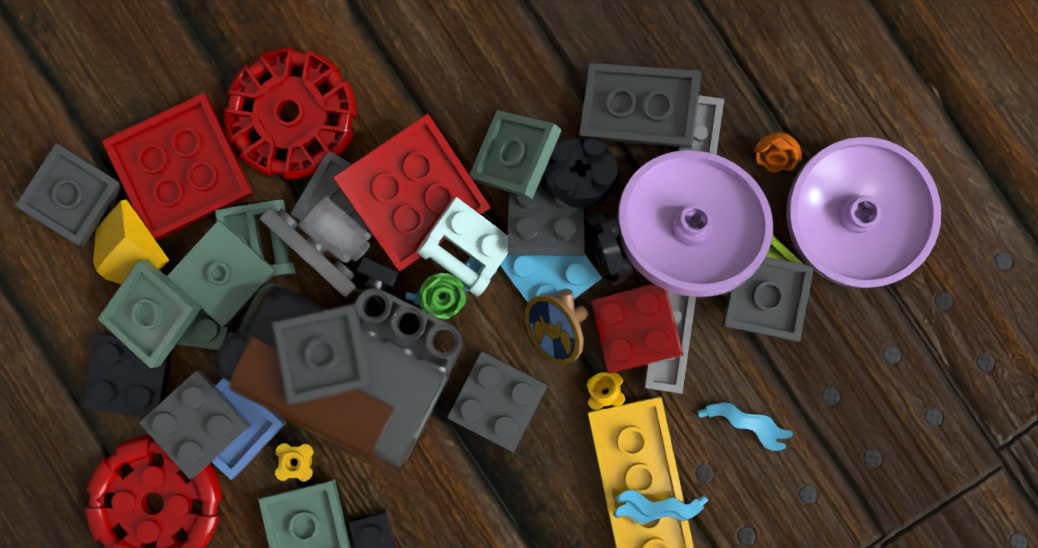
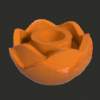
(778, 152)

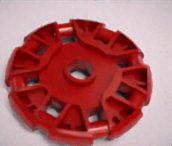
(305, 129)
(130, 501)

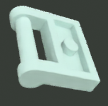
(474, 237)

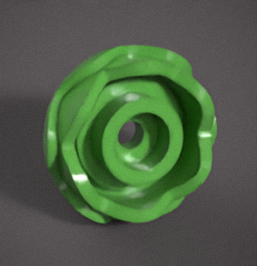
(448, 305)

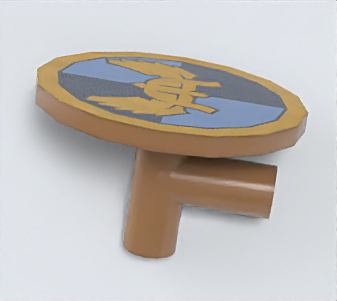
(556, 326)

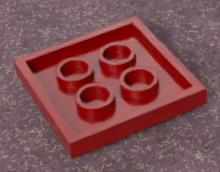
(178, 167)
(407, 187)

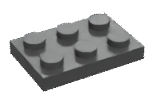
(641, 105)

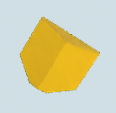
(122, 242)

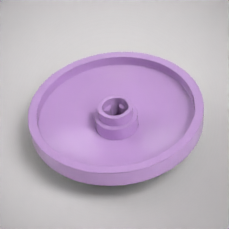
(863, 212)
(694, 223)

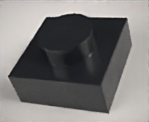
(378, 275)
(372, 531)

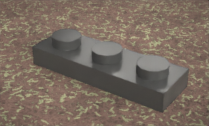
(310, 250)

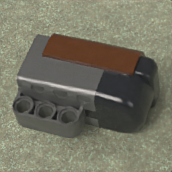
(370, 421)

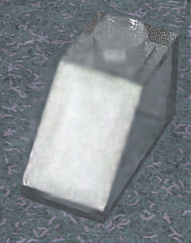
(336, 231)

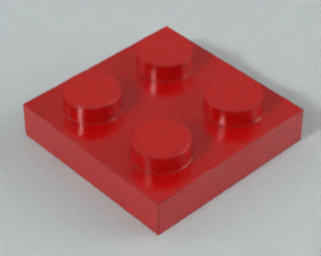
(636, 328)

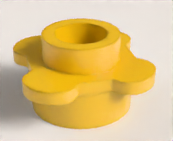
(602, 382)
(301, 454)

